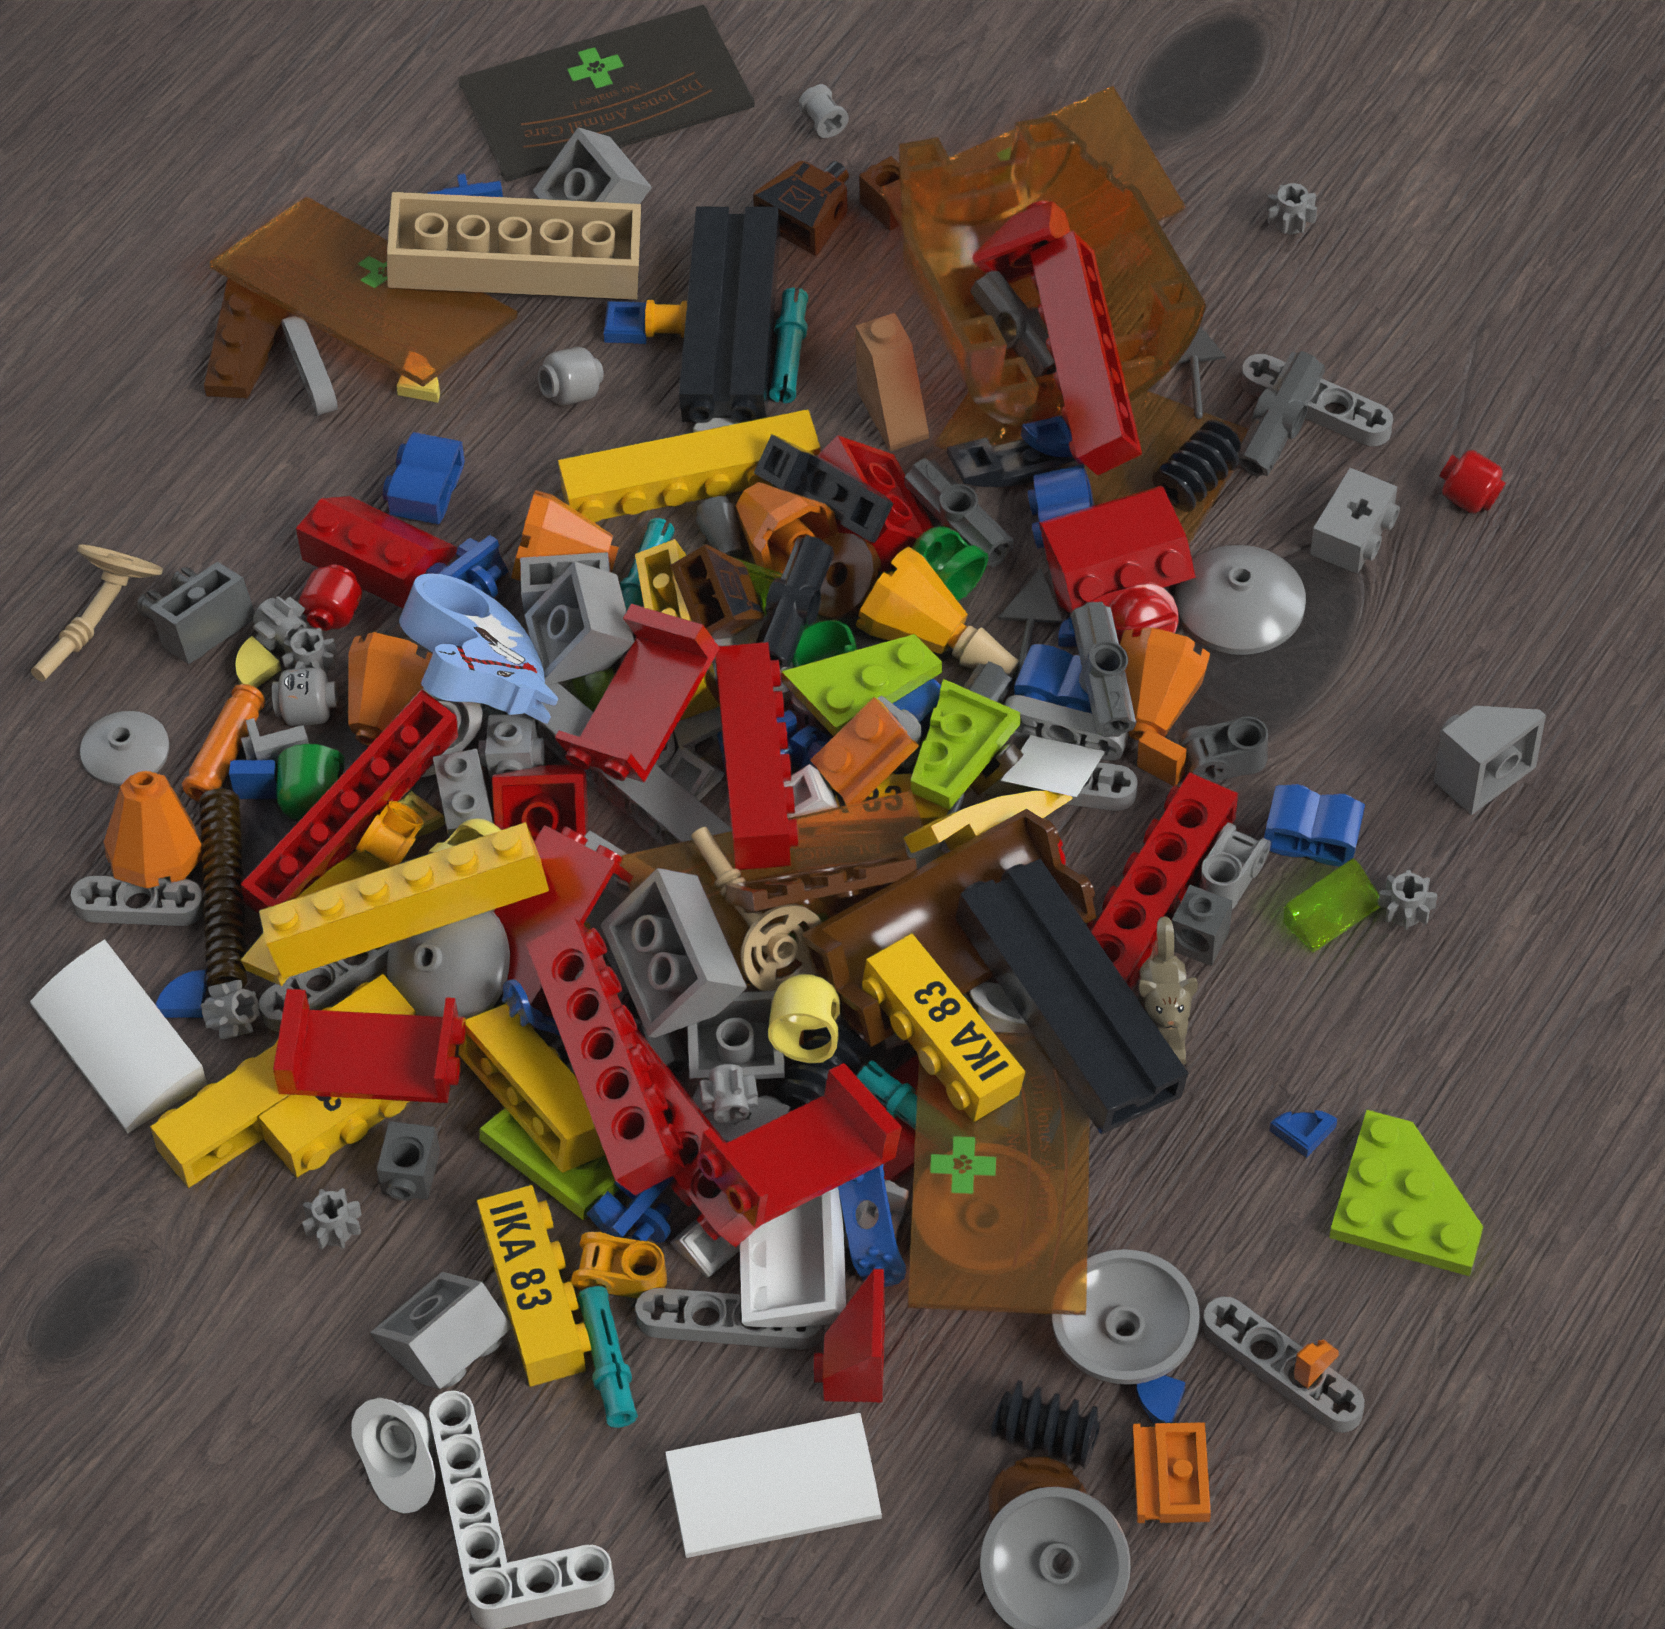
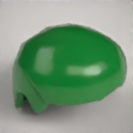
(823, 641)

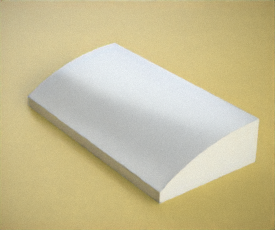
(118, 1037)
(795, 1267)
(773, 1485)

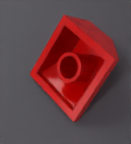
(1023, 233)
(542, 797)
(855, 1347)

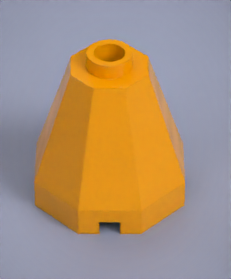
(913, 603)

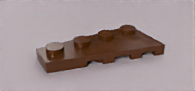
(242, 342)
(806, 886)

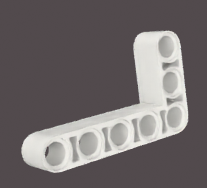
(483, 1531)

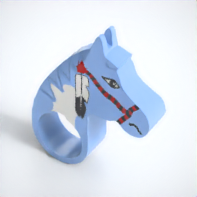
(476, 648)

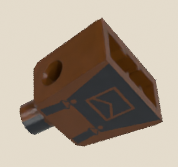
(808, 202)
(718, 592)

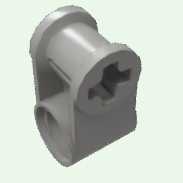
(1233, 863)

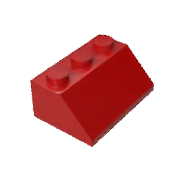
(882, 472)
(371, 544)
(1116, 548)

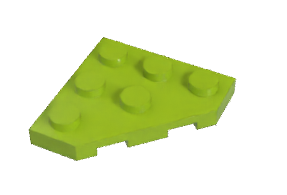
(1404, 1200)

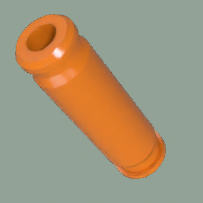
(223, 741)

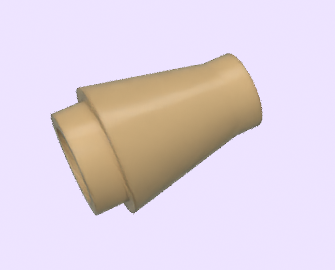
(980, 647)

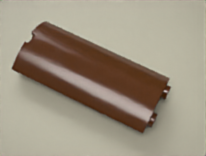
(927, 908)

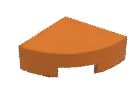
(1313, 1361)

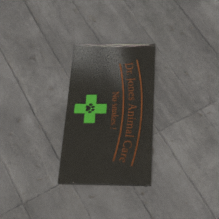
(613, 84)

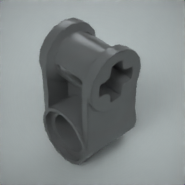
(1224, 748)

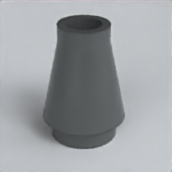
(720, 525)

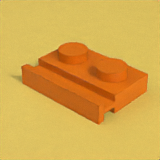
(864, 752)
(1171, 1473)

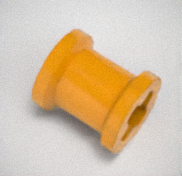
(665, 318)

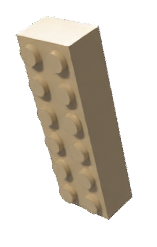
(513, 245)

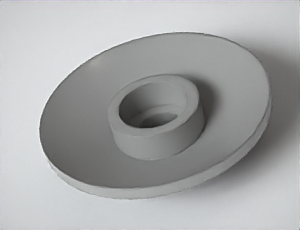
(115, 761)

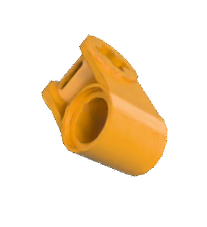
(391, 833)
(611, 1264)

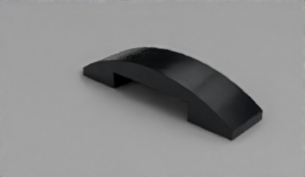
(1003, 464)
(808, 475)

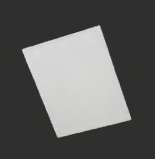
(1054, 766)

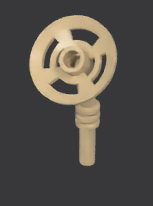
(116, 571)
(762, 935)

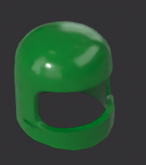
(952, 559)
(305, 776)

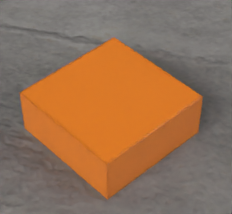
(1161, 757)

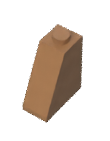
(890, 381)

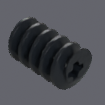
(1199, 465)
(808, 1080)
(1047, 1423)

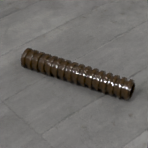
(222, 887)

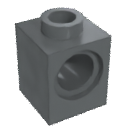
(1201, 924)
(408, 1144)

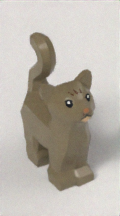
(1166, 991)

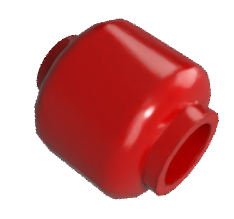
(1472, 481)
(330, 597)

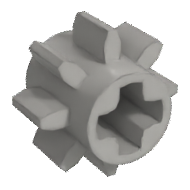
(1291, 208)
(278, 621)
(309, 651)
(1407, 899)
(230, 1009)
(728, 1093)
(327, 1206)

